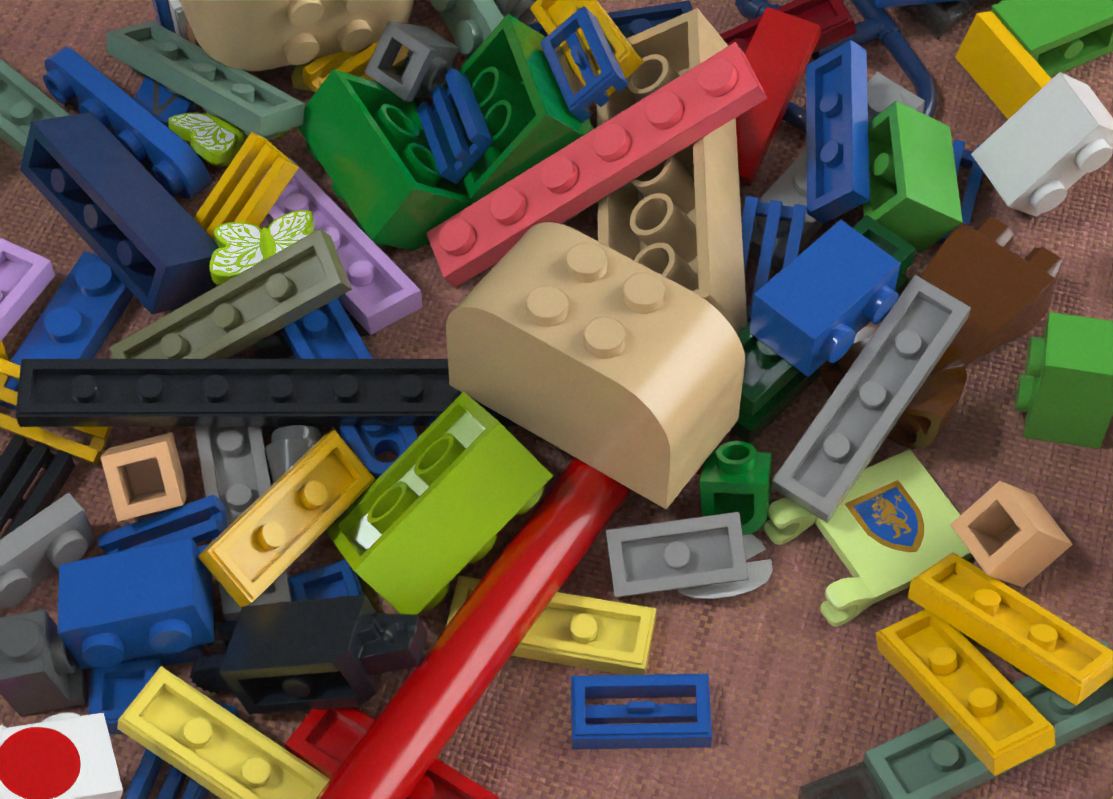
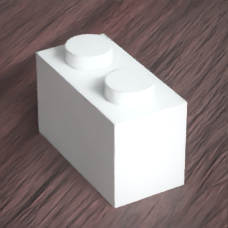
(1047, 146)

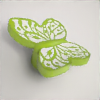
(210, 136)
(246, 245)

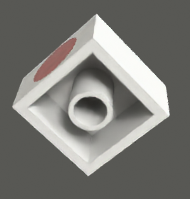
(59, 759)

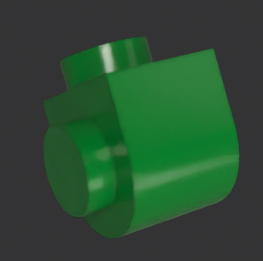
(737, 481)

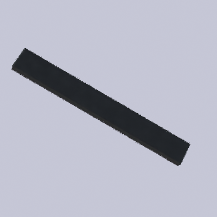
(234, 392)

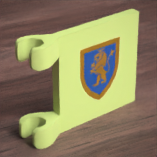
(883, 532)

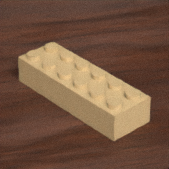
(687, 208)

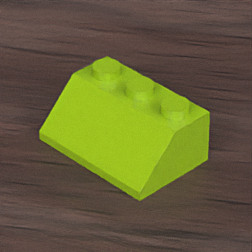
(438, 507)

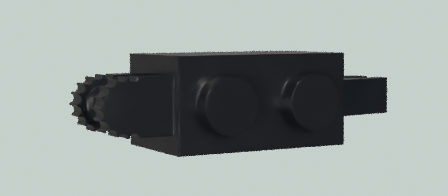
(308, 654)

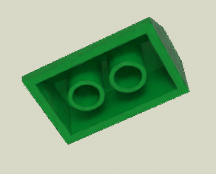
(518, 105)
(379, 160)

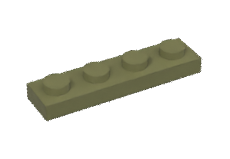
(245, 306)

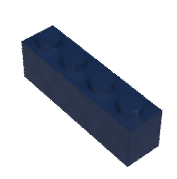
(119, 210)

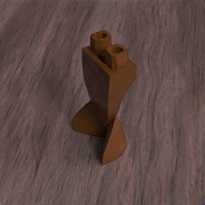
(1005, 302)

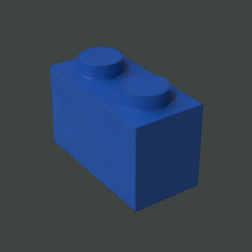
(825, 298)
(135, 604)

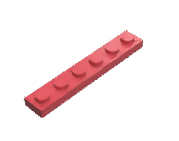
(597, 163)

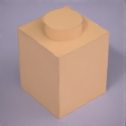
(144, 476)
(1011, 534)

